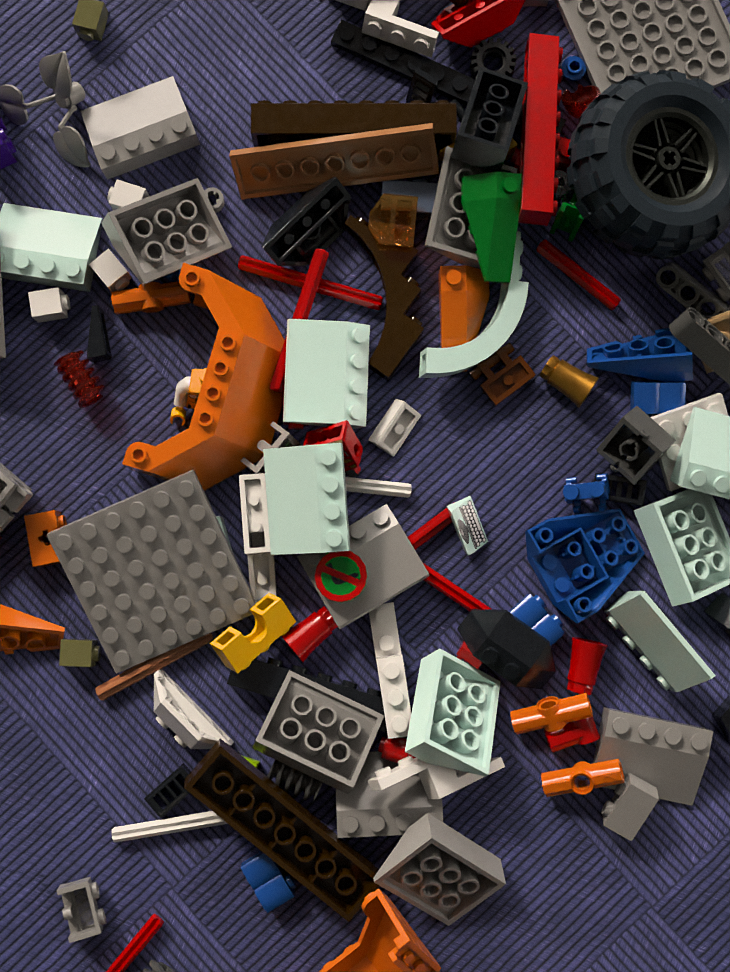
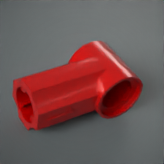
(575, 732)

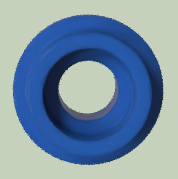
(570, 74)

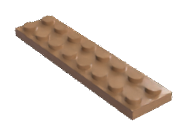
(349, 157)

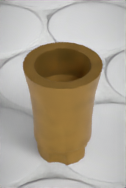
(568, 380)

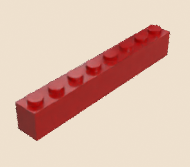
(539, 129)

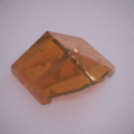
(394, 220)

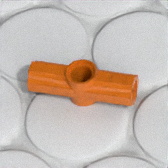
(149, 298)
(551, 713)
(598, 774)

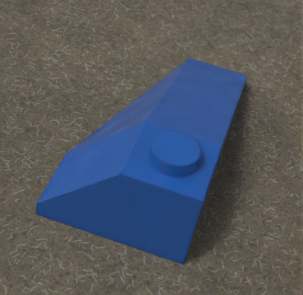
(652, 357)

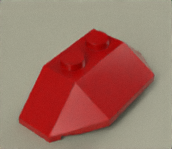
(476, 20)

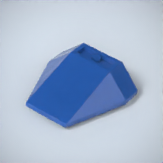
(582, 559)

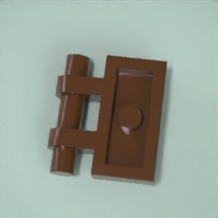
(507, 380)

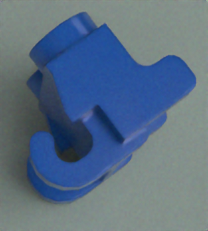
(587, 491)

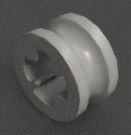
(217, 193)

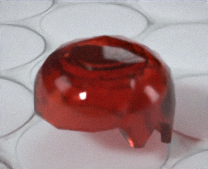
(577, 102)

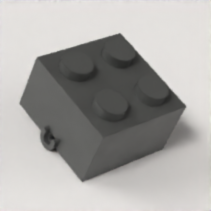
(635, 445)

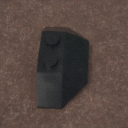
(308, 225)
(508, 647)

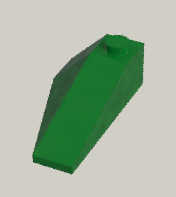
(493, 215)

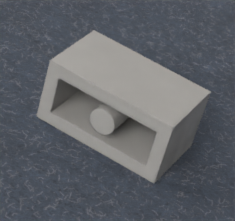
(629, 806)

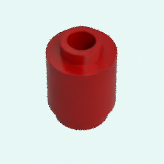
(393, 749)

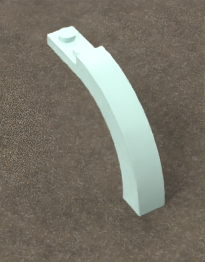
(512, 300)

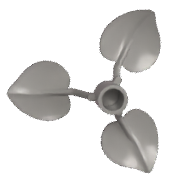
(56, 75)

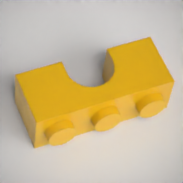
(271, 622)

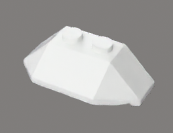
(184, 716)

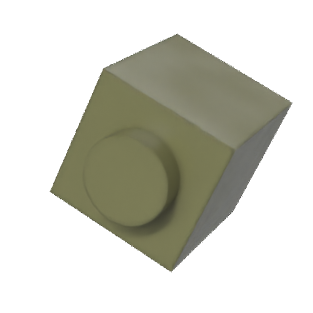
(90, 19)
(79, 652)

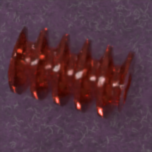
(79, 378)

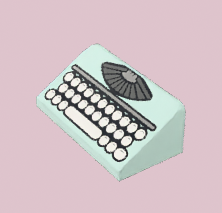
(467, 525)

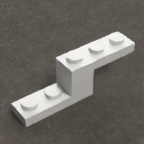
(383, 23)
(256, 535)
(390, 670)
(436, 779)

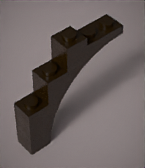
(401, 293)

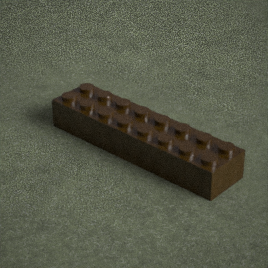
(313, 120)
(282, 829)

